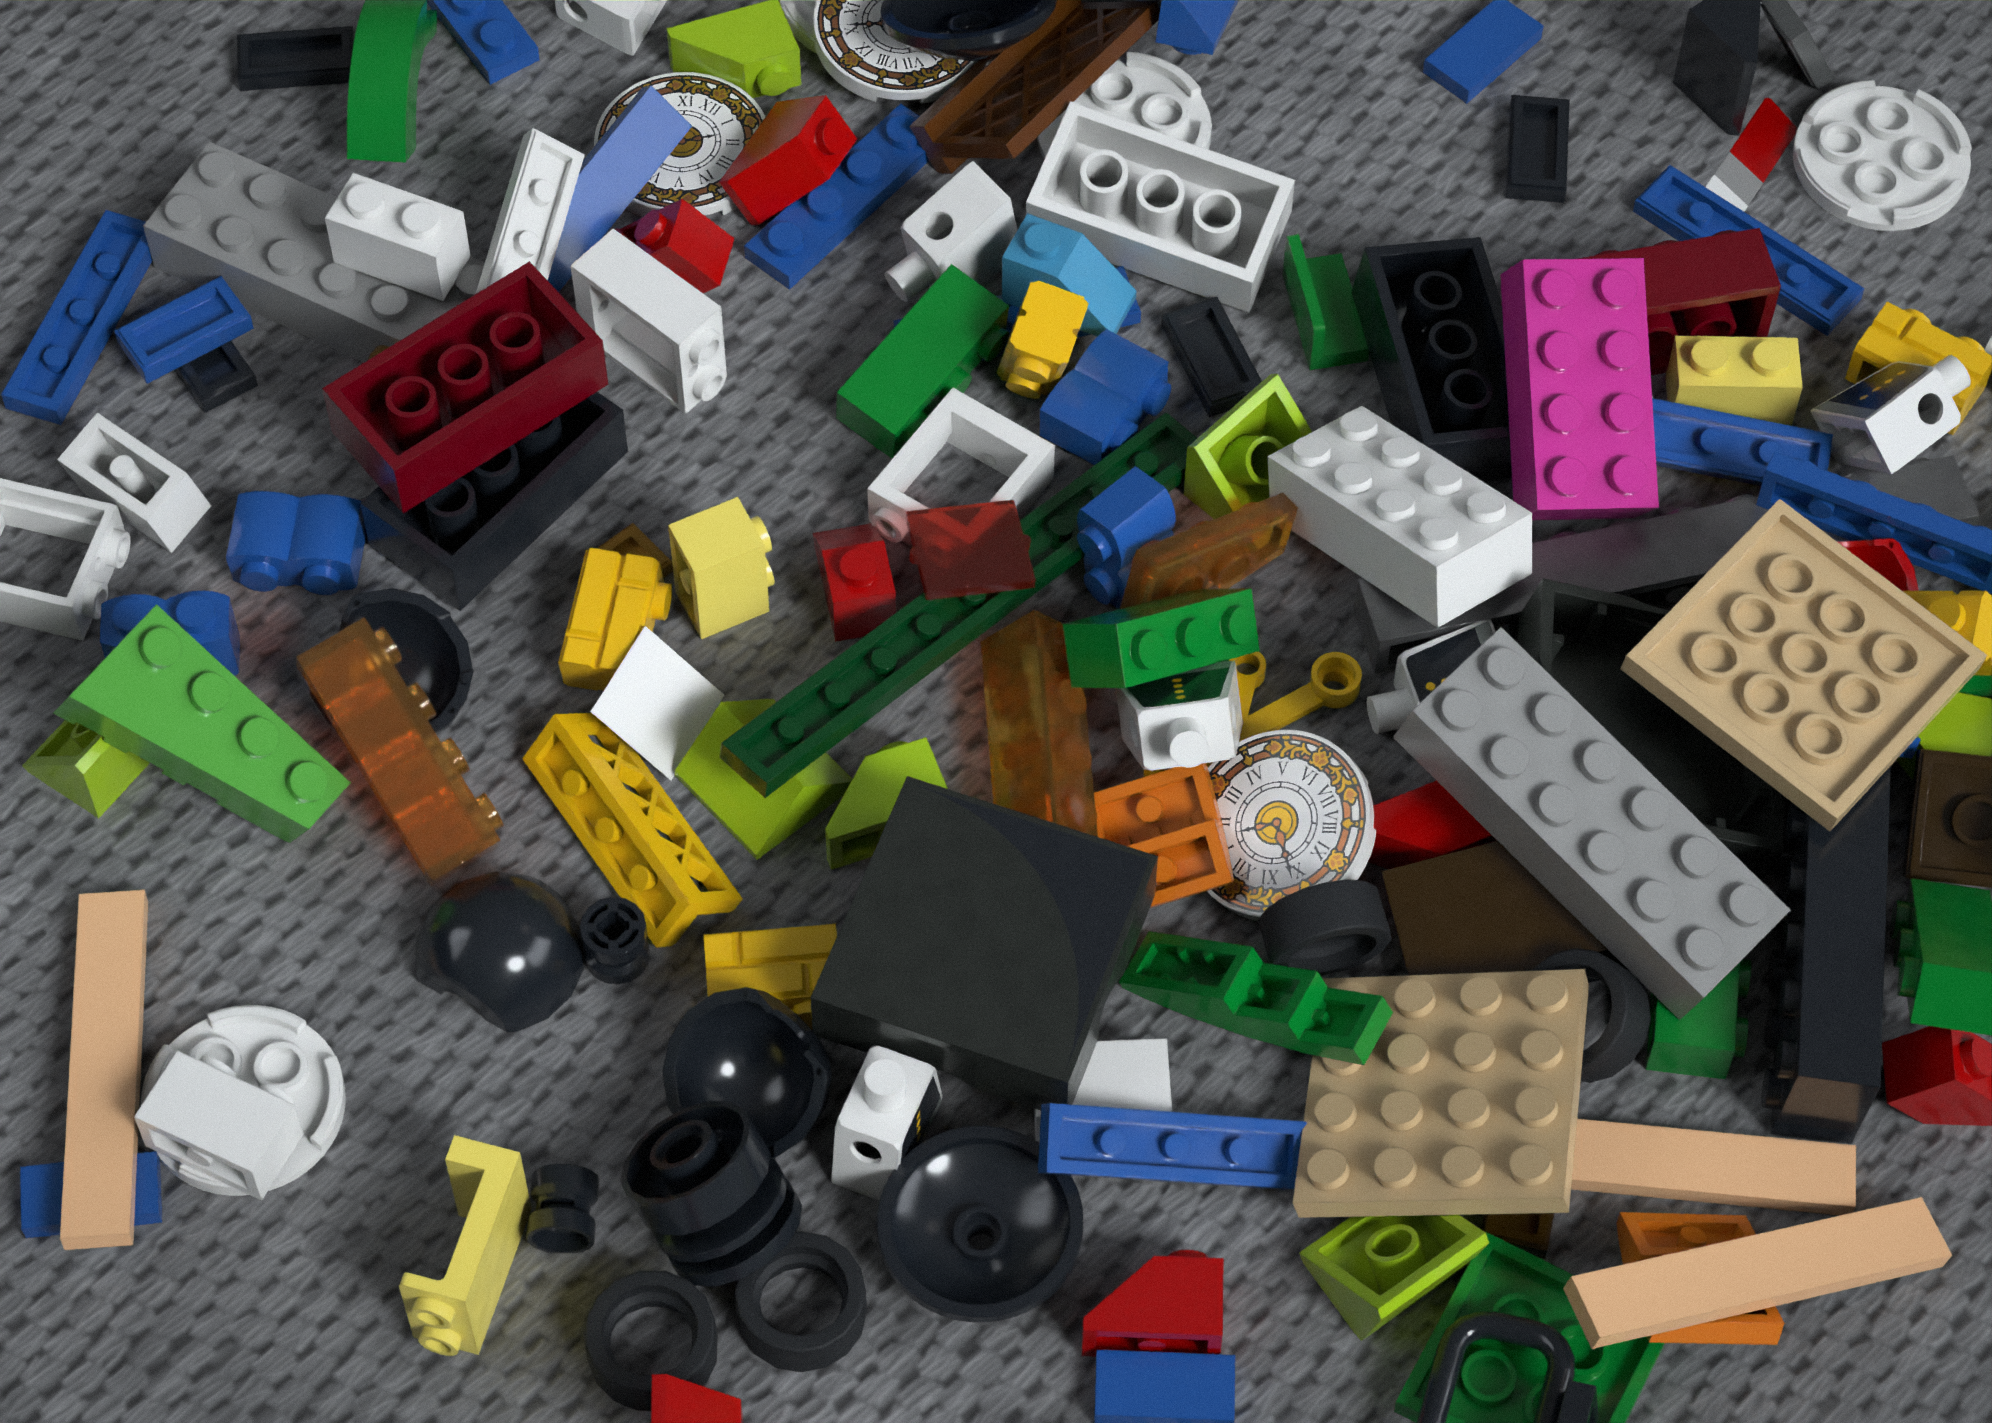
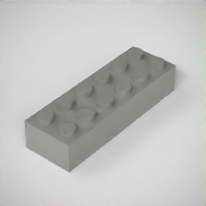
(277, 255)
(1590, 823)

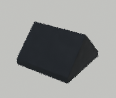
(1720, 59)

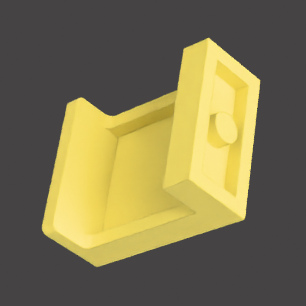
(496, 1203)

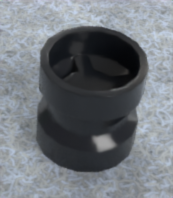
(617, 956)
(563, 1208)

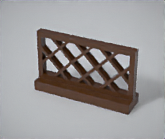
(1023, 89)

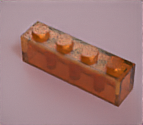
(1037, 725)
(399, 751)

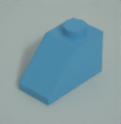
(1069, 262)

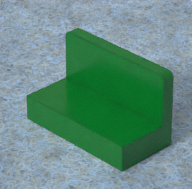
(1323, 307)

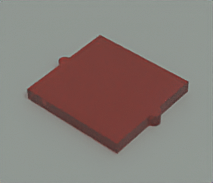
(970, 549)

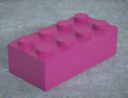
(1579, 388)

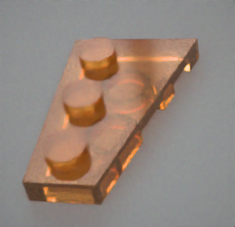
(1211, 552)

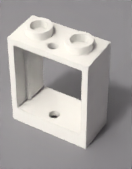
(651, 321)
(976, 431)
(72, 519)

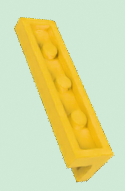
(621, 825)

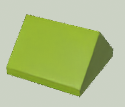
(1231, 457)
(84, 767)
(742, 810)
(1388, 1263)

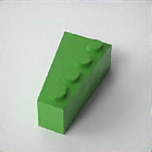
(203, 728)

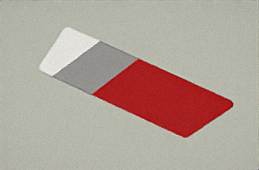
(1753, 155)

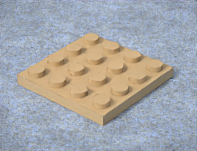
(1803, 663)
(1457, 1103)

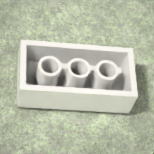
(1163, 205)
(1403, 515)

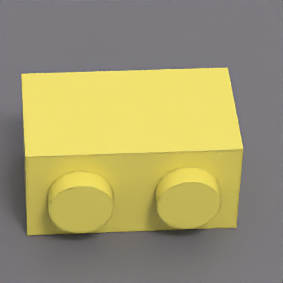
(1737, 375)
(721, 566)

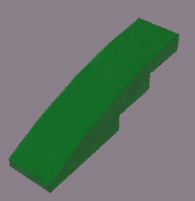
(1256, 999)

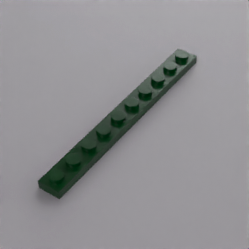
(932, 631)

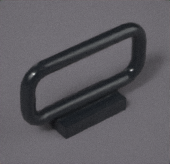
(1560, 1397)

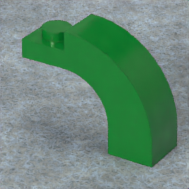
(385, 78)

